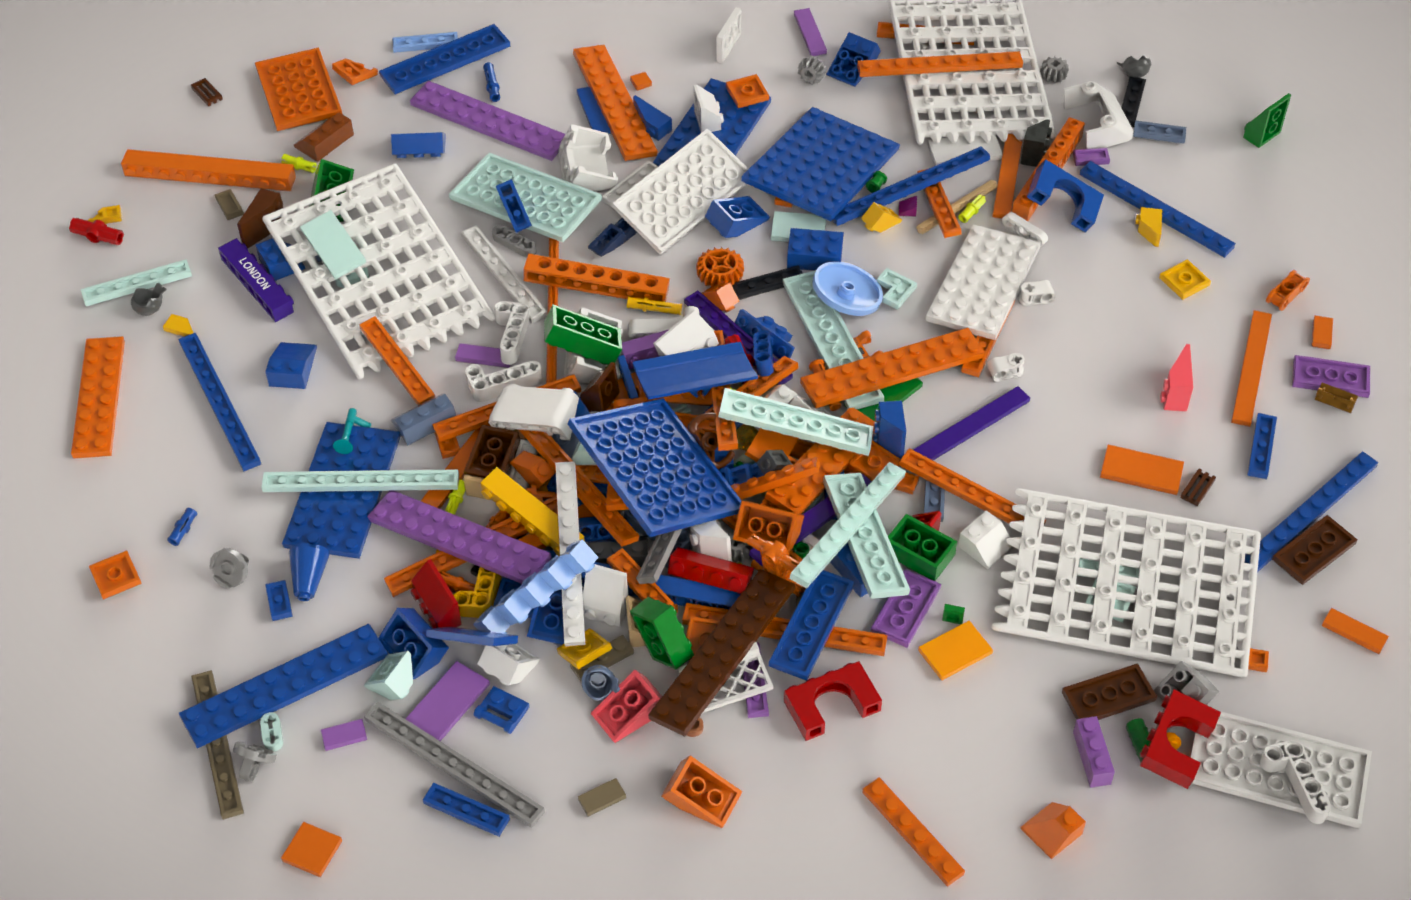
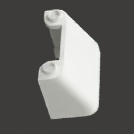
(584, 158)
(584, 368)
(535, 410)

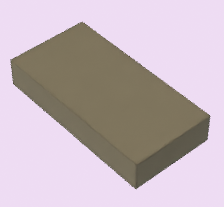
(229, 204)
(601, 797)

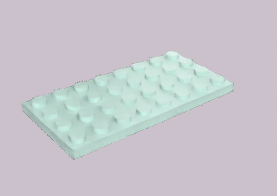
(550, 202)

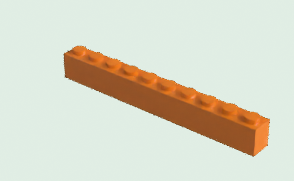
(208, 170)

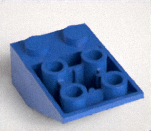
(852, 50)

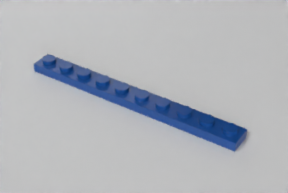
(913, 184)
(1170, 216)
(220, 402)
(1314, 508)

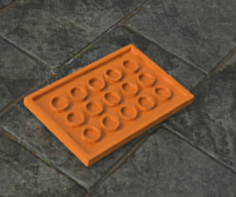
(298, 89)

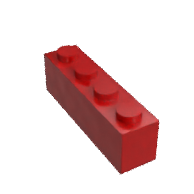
(710, 570)

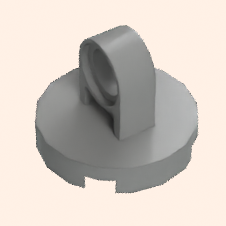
(229, 567)
(253, 757)

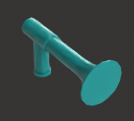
(343, 445)

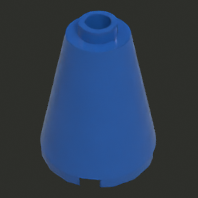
(307, 569)

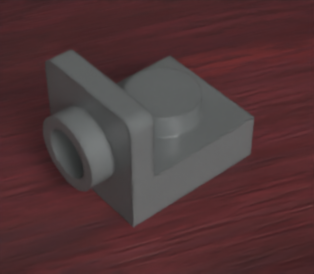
(772, 461)

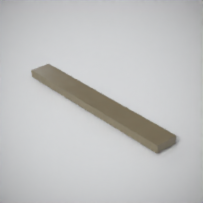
(219, 755)

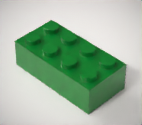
(582, 335)

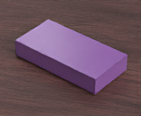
(1098, 156)
(343, 734)

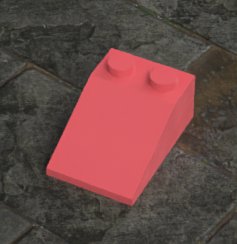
(1179, 383)
(627, 709)

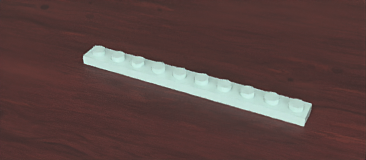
(360, 480)
(847, 525)

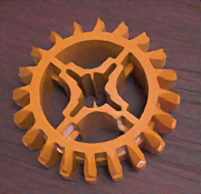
(719, 262)

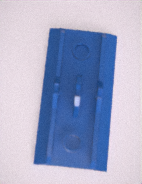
(694, 371)

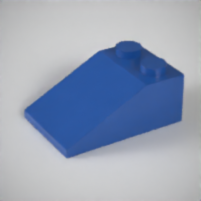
(735, 215)
(290, 365)
(548, 621)

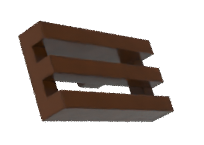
(204, 96)
(1211, 480)

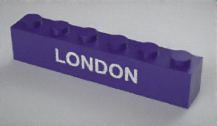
(256, 280)

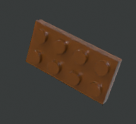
(1314, 549)
(1109, 693)

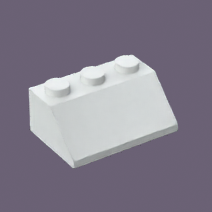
(686, 335)

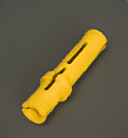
(645, 304)

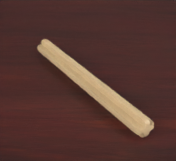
(959, 205)

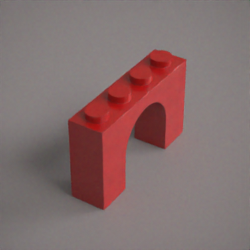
(849, 680)
(1160, 755)

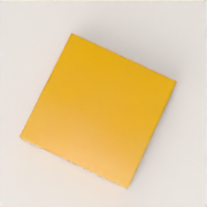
(1185, 279)
(584, 654)

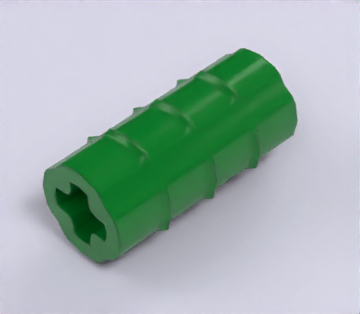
(1138, 734)

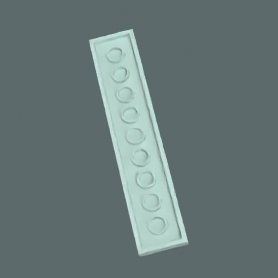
(827, 332)

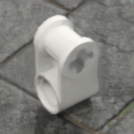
(1038, 292)
(1005, 368)

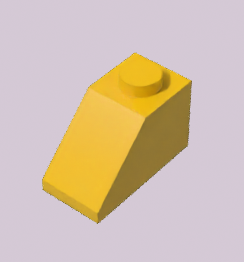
(880, 218)
(1150, 224)

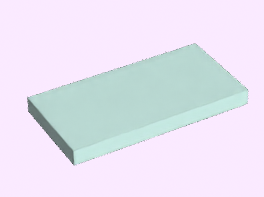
(333, 244)

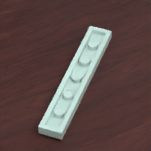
(128, 284)

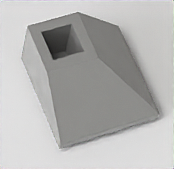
(1189, 682)

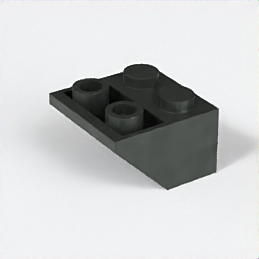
(1036, 143)

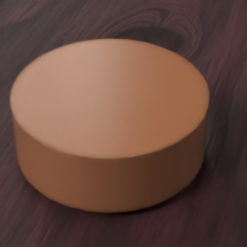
(696, 729)

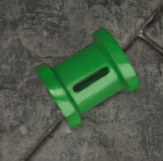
(876, 182)

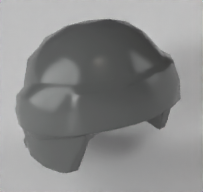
(1136, 67)
(147, 301)

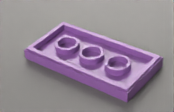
(1350, 377)
(904, 614)
(448, 700)

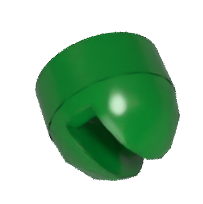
(801, 549)

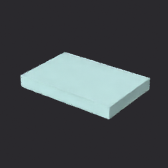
(786, 220)

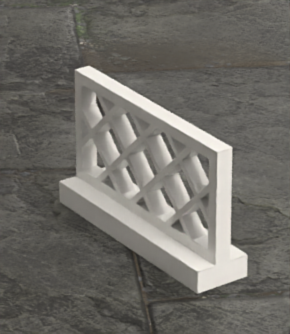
(752, 655)

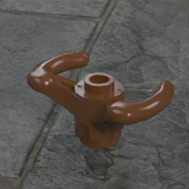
(708, 440)

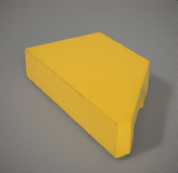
(108, 214)
(178, 325)

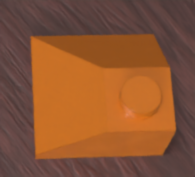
(1054, 828)

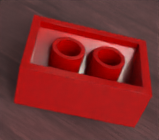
(435, 597)

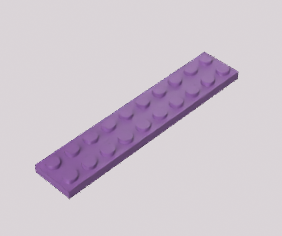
(488, 120)
(458, 537)

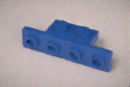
(778, 334)

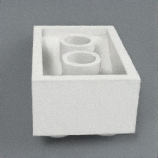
(605, 595)

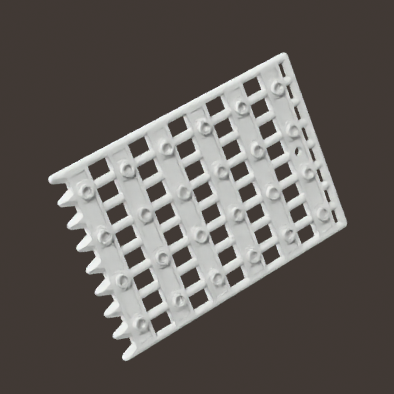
(969, 128)
(400, 274)
(1147, 583)

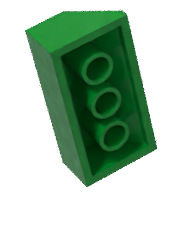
(329, 176)

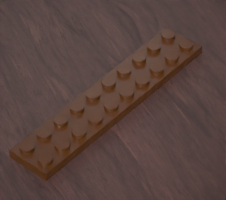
(721, 652)

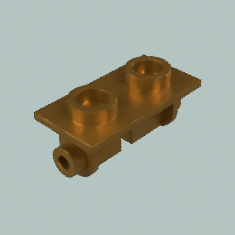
(1336, 397)

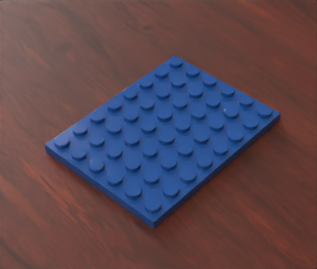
(820, 163)
(656, 466)

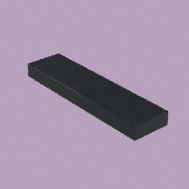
(1133, 98)
(764, 283)

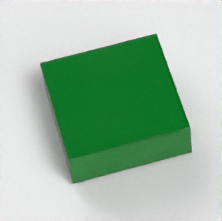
(953, 614)

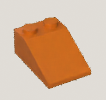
(701, 792)

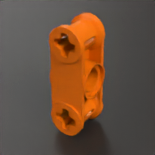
(1287, 290)

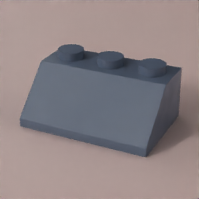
(418, 421)

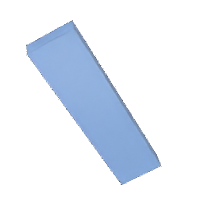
(422, 42)

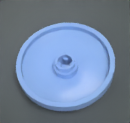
(847, 288)

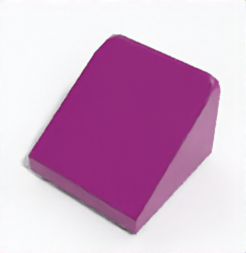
(908, 207)

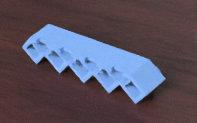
(538, 588)

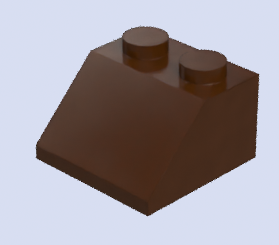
(601, 389)

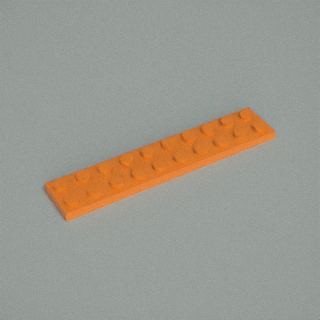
(615, 102)
(892, 367)

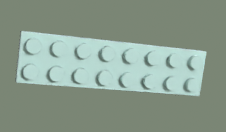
(796, 421)
(870, 543)

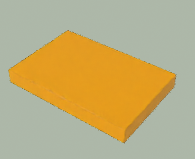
(955, 650)

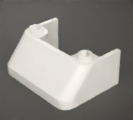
(1114, 124)

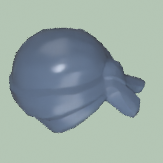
(599, 682)

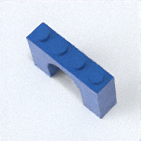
(1086, 199)

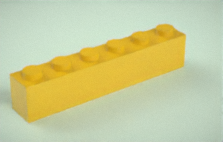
(523, 507)

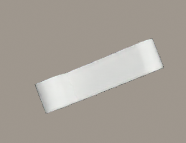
(516, 319)
(643, 327)
(490, 386)
(1315, 804)

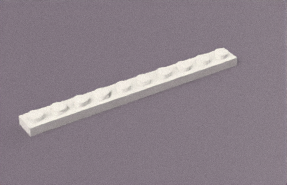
(568, 533)

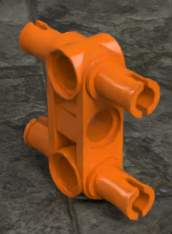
(775, 560)

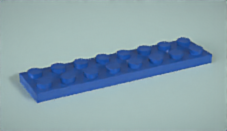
(444, 58)

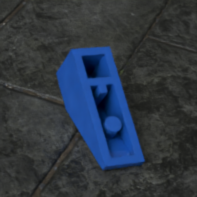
(655, 121)
(513, 205)

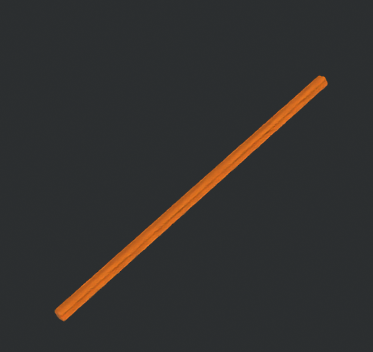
(551, 371)

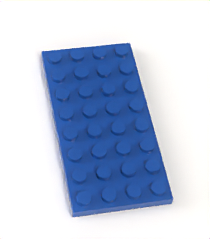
(734, 130)
(340, 517)

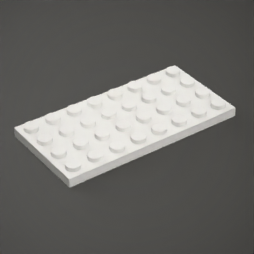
(681, 191)
(983, 282)
(1233, 766)

